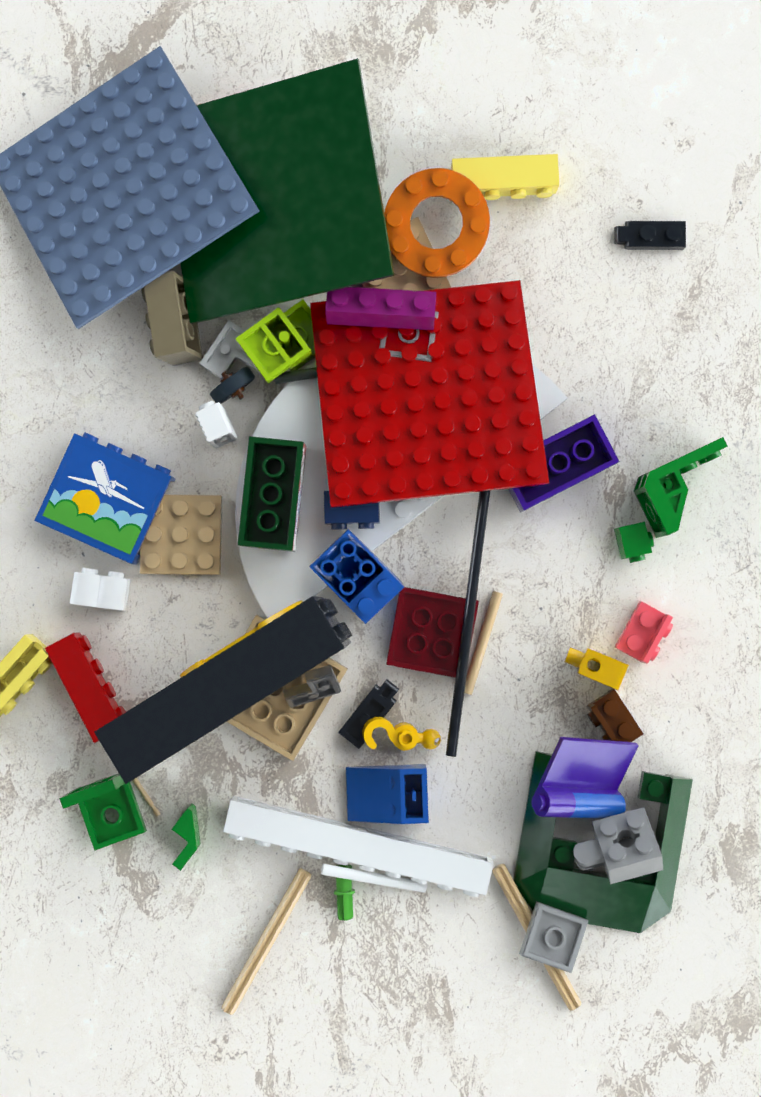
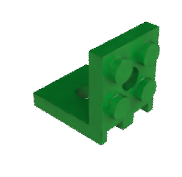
(96, 799)

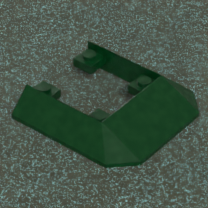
(546, 862)

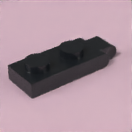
(651, 235)
(375, 704)

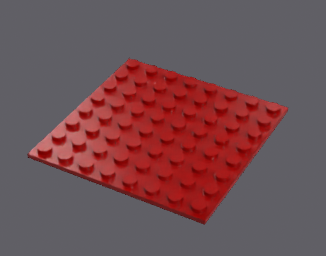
(435, 425)

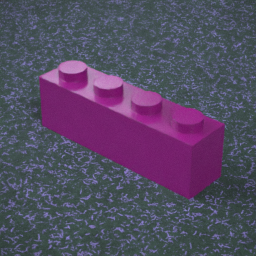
(381, 308)

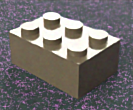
(172, 334)

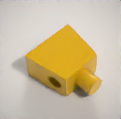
(610, 671)

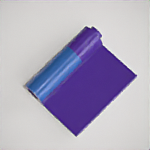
(584, 779)

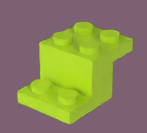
(280, 341)

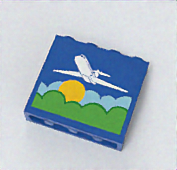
(104, 497)

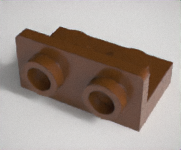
(613, 718)

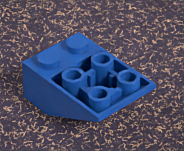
(357, 576)
(387, 794)

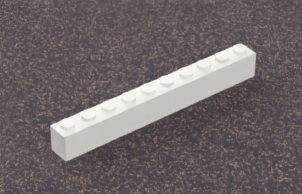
(358, 845)

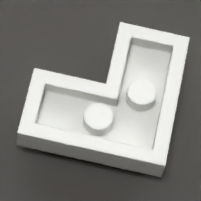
(225, 351)

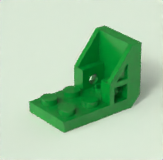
(665, 505)

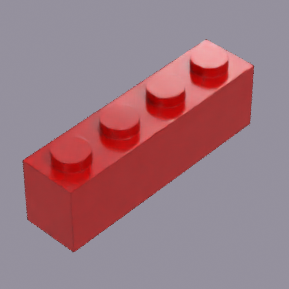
(85, 682)

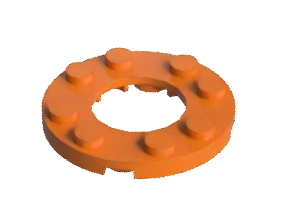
(475, 217)

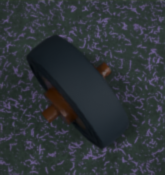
(232, 385)

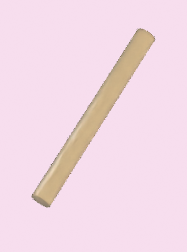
(482, 642)

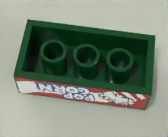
(272, 494)

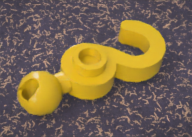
(402, 735)

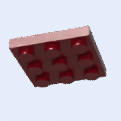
(427, 632)

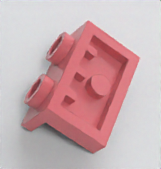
(644, 633)

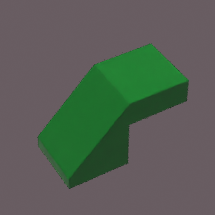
(188, 829)

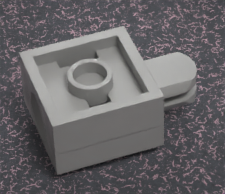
(624, 857)

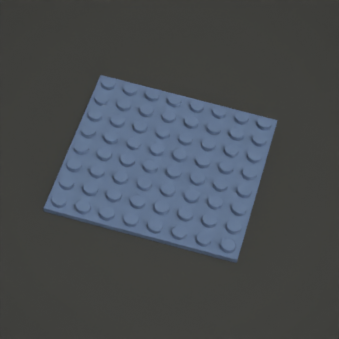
(122, 187)

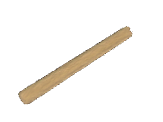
(524, 915)
(266, 941)

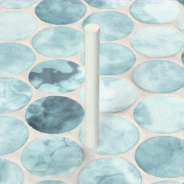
(370, 877)

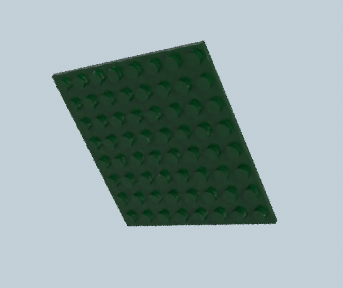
(317, 189)

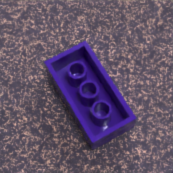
(570, 459)

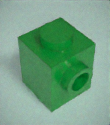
(634, 541)

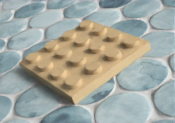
(276, 722)

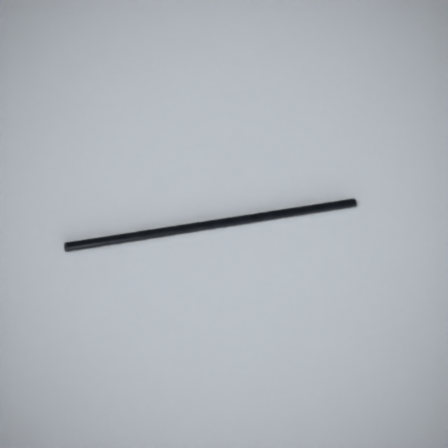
(467, 625)

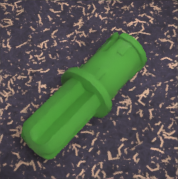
(344, 897)

